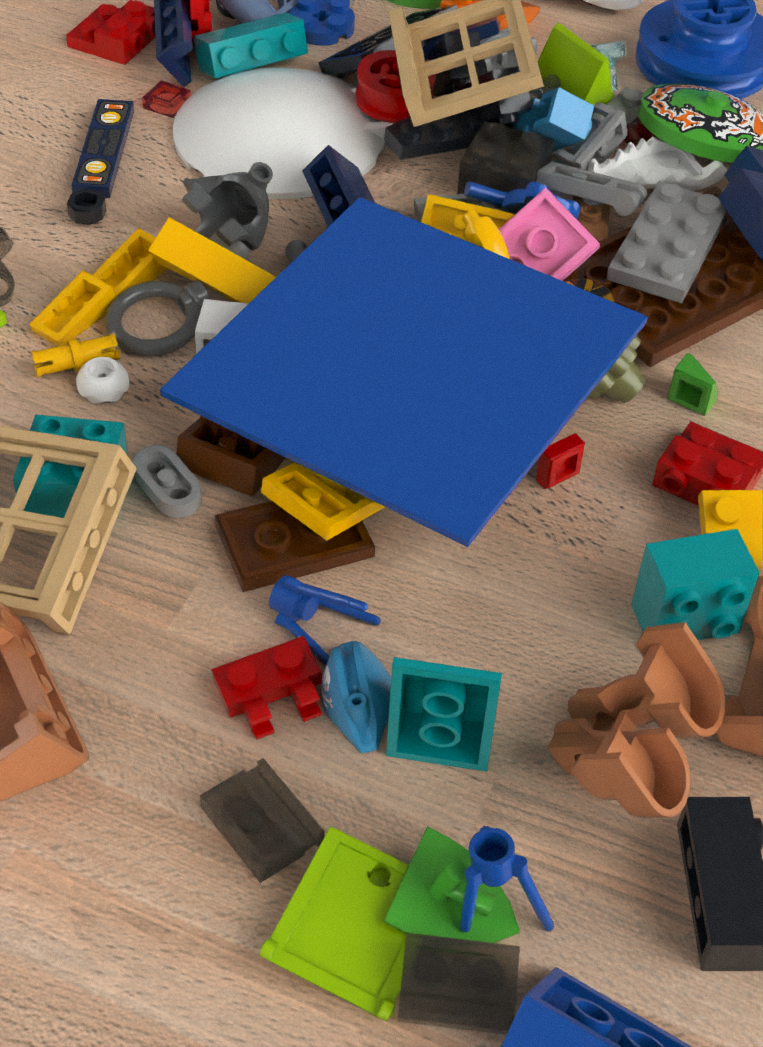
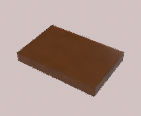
(272, 543)

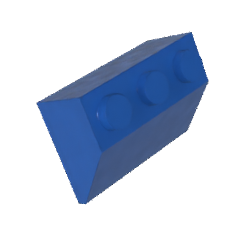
(572, 1014)

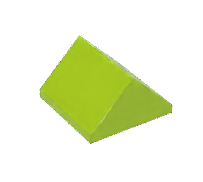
(577, 65)

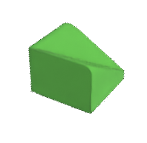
(693, 386)

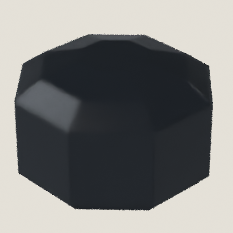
(86, 206)

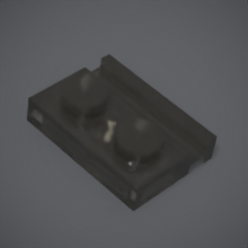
(261, 820)
(458, 983)

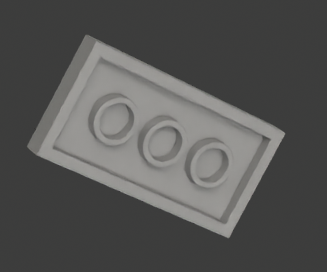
(668, 242)

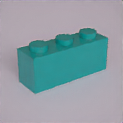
(250, 45)

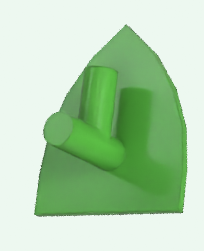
(434, 891)

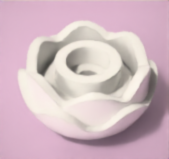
(102, 380)

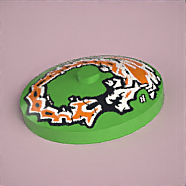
(701, 120)

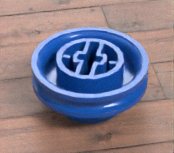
(703, 45)

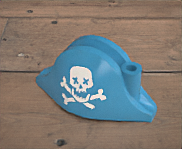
(357, 694)

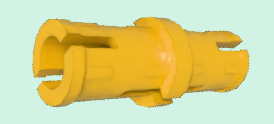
(74, 354)

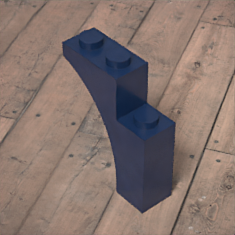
(745, 196)

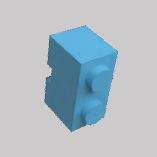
(558, 117)

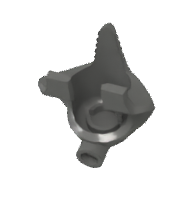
(232, 205)

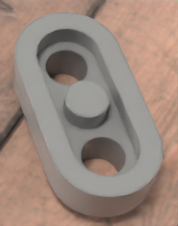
(174, 488)

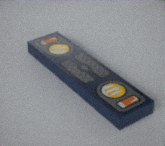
(103, 146)

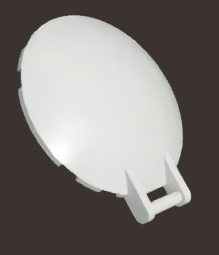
(277, 120)

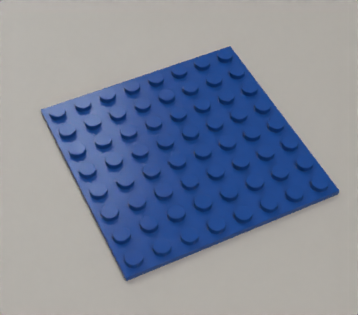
(408, 366)

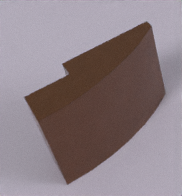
(226, 456)

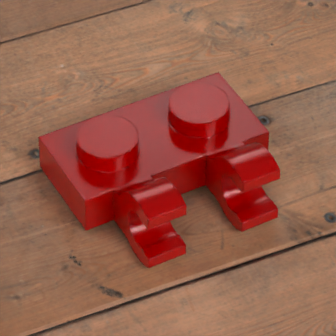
(267, 677)

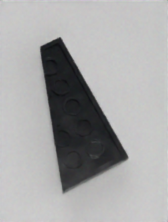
(435, 137)

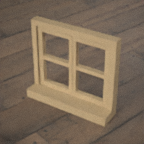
(415, 71)
(81, 532)

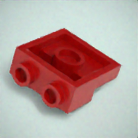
(115, 31)
(706, 461)

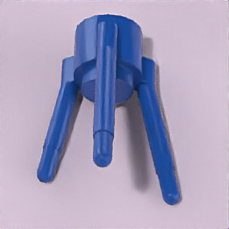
(300, 601)
(494, 864)

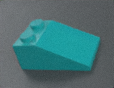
(442, 713)

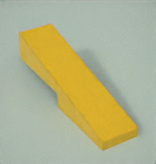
(208, 262)
(89, 296)

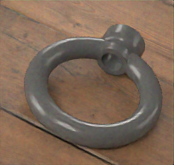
(188, 299)

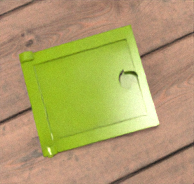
(337, 928)

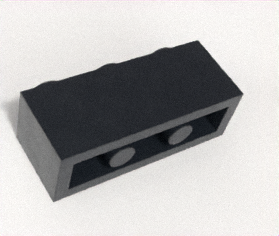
(724, 881)

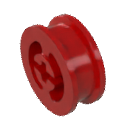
(380, 87)

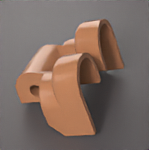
(645, 766)

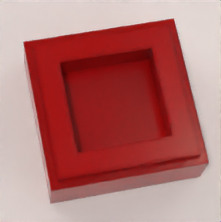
(560, 461)

